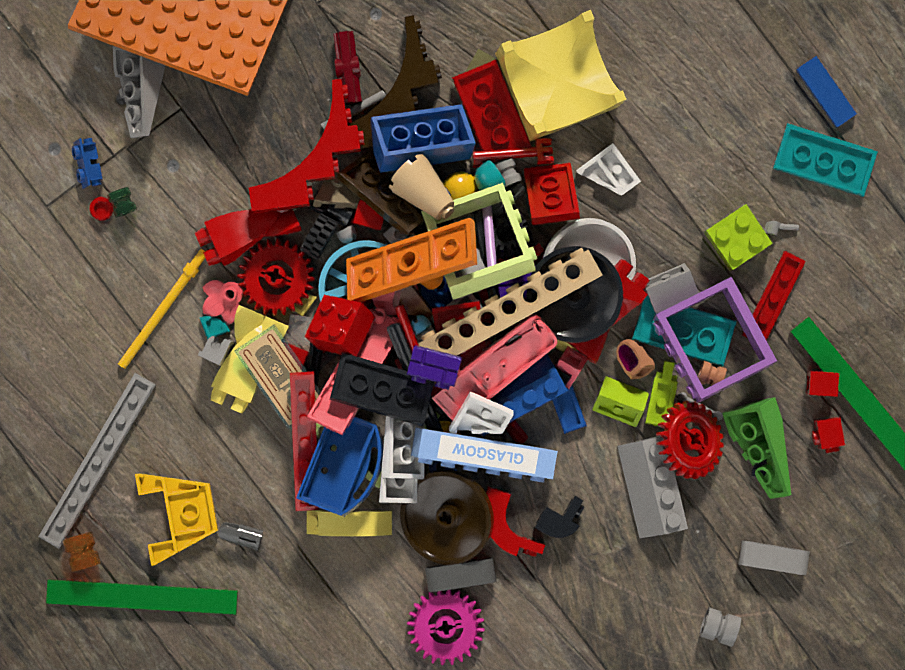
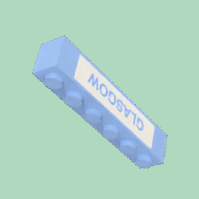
(483, 453)

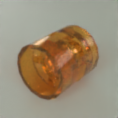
(81, 551)

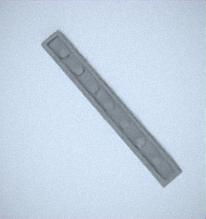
(97, 460)

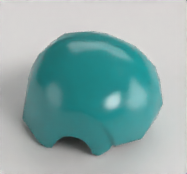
(488, 176)

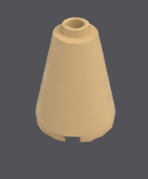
(423, 188)

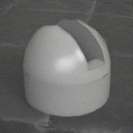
(347, 235)

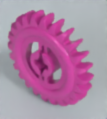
(468, 621)

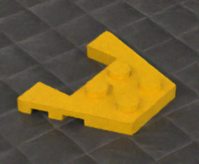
(188, 510)

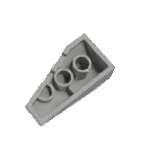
(140, 88)

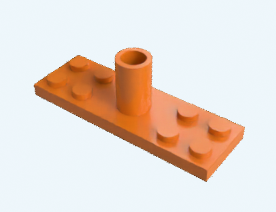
(412, 261)

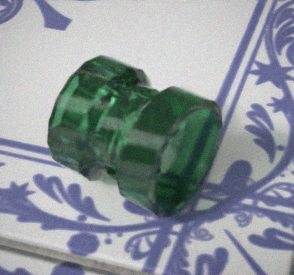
(123, 207)

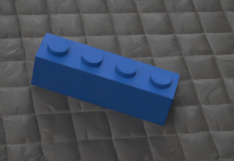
(437, 133)
(531, 389)

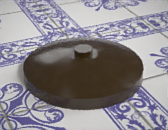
(449, 519)

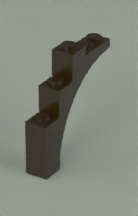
(413, 76)

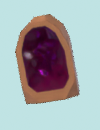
(634, 359)

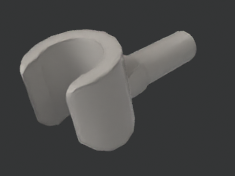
(773, 226)

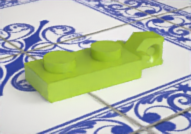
(662, 394)

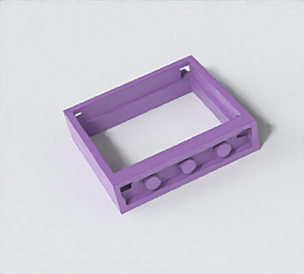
(747, 323)

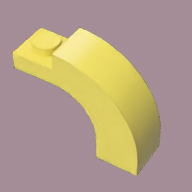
(354, 524)

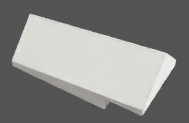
(398, 466)

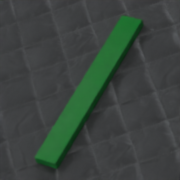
(852, 388)
(142, 596)

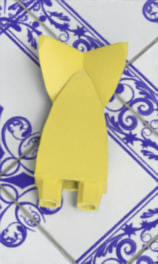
(233, 375)

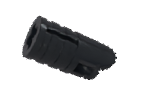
(340, 215)

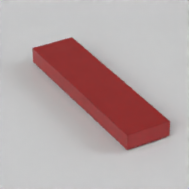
(777, 292)

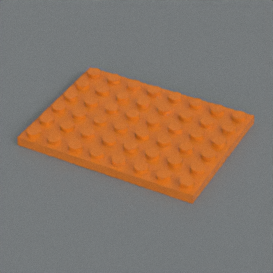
(199, 37)

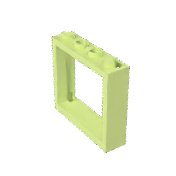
(502, 271)

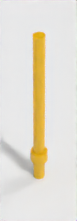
(190, 270)

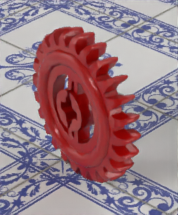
(254, 271)
(680, 439)

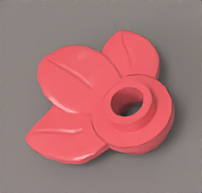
(219, 302)

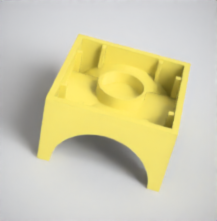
(558, 77)

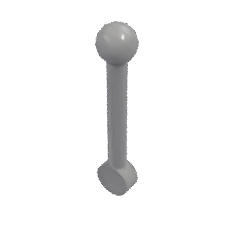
(683, 397)

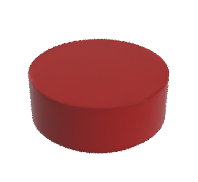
(101, 209)

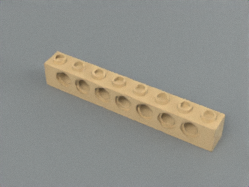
(588, 272)

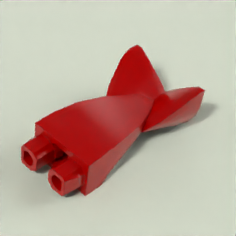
(241, 230)
(632, 297)

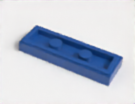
(826, 91)

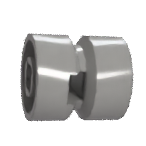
(720, 627)

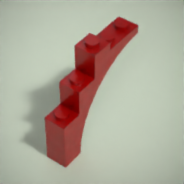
(338, 138)

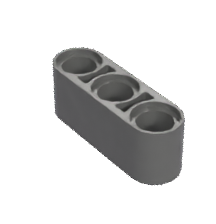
(460, 575)

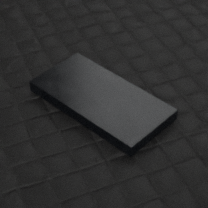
(381, 389)

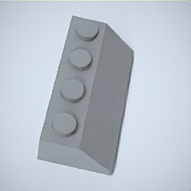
(651, 488)

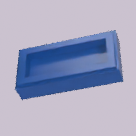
(569, 411)

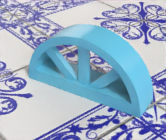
(327, 269)

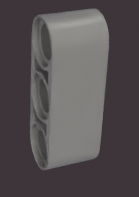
(774, 557)

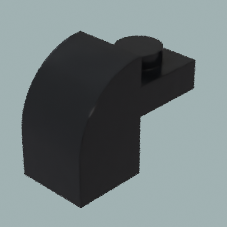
(560, 525)

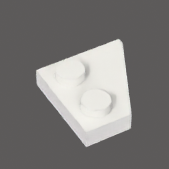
(610, 171)
(481, 416)

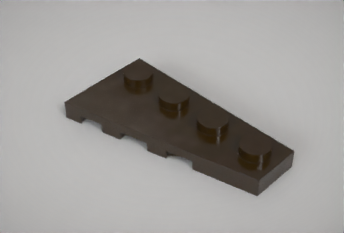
(373, 188)

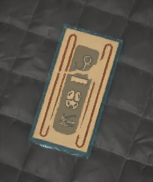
(269, 364)

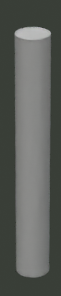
(364, 105)

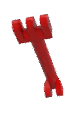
(537, 151)

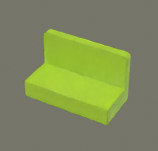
(621, 401)

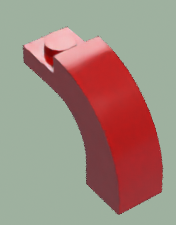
(502, 534)

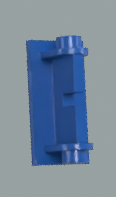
(86, 171)

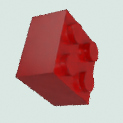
(339, 325)

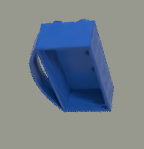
(345, 467)

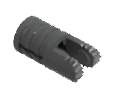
(241, 535)

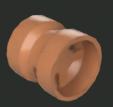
(711, 375)

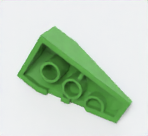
(761, 436)

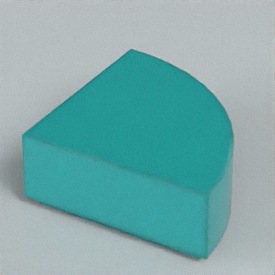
(213, 326)

